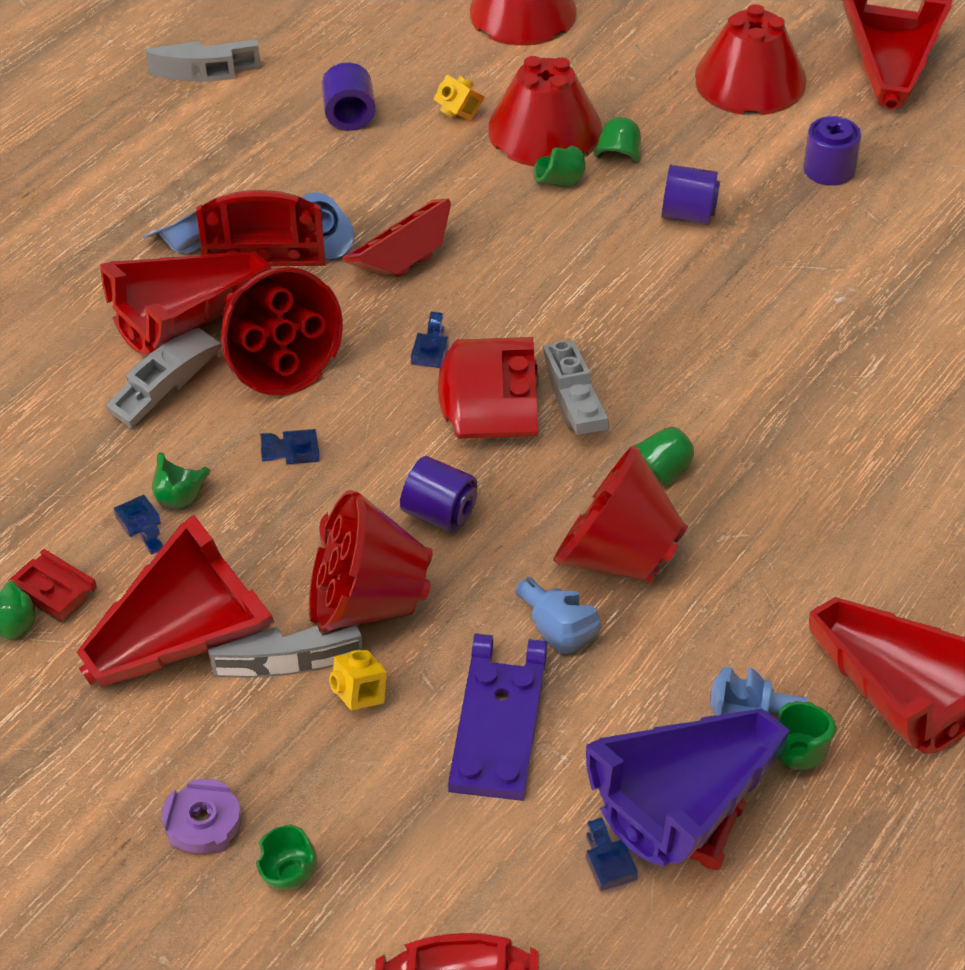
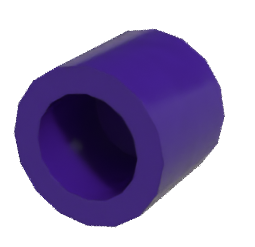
(348, 96)
(832, 150)
(690, 194)
(439, 494)

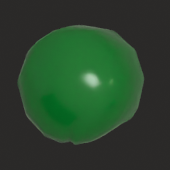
(286, 858)

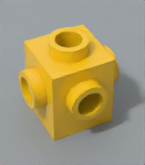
(458, 97)
(358, 679)

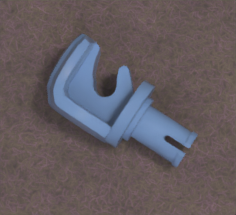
(560, 617)
(734, 694)

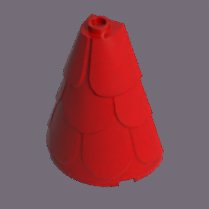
(894, 44)
(173, 294)
(172, 611)
(901, 667)

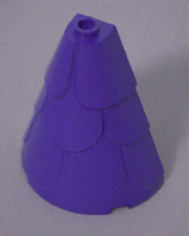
(681, 780)

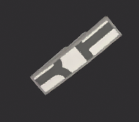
(275, 655)

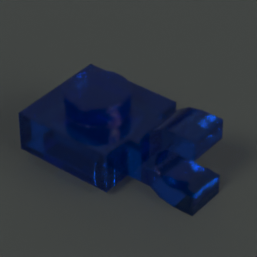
(431, 347)
(296, 446)
(140, 518)
(608, 859)

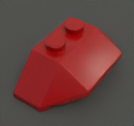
(404, 242)

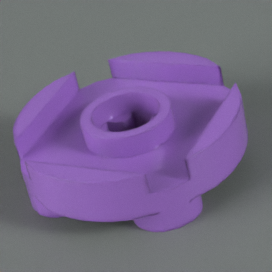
(207, 835)

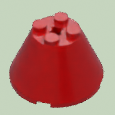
(522, 20)
(751, 65)
(543, 112)
(281, 330)
(626, 525)
(366, 569)

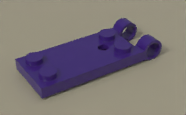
(497, 734)

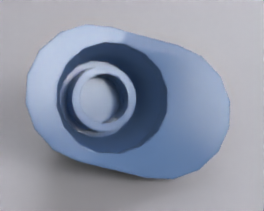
(337, 227)
(182, 235)

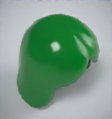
(622, 136)
(562, 168)
(667, 453)
(176, 486)
(16, 611)
(809, 735)

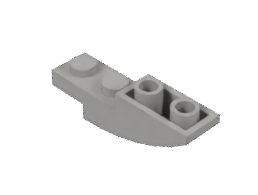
(199, 63)
(159, 372)
(574, 389)

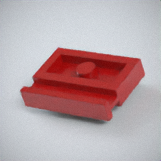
(54, 584)

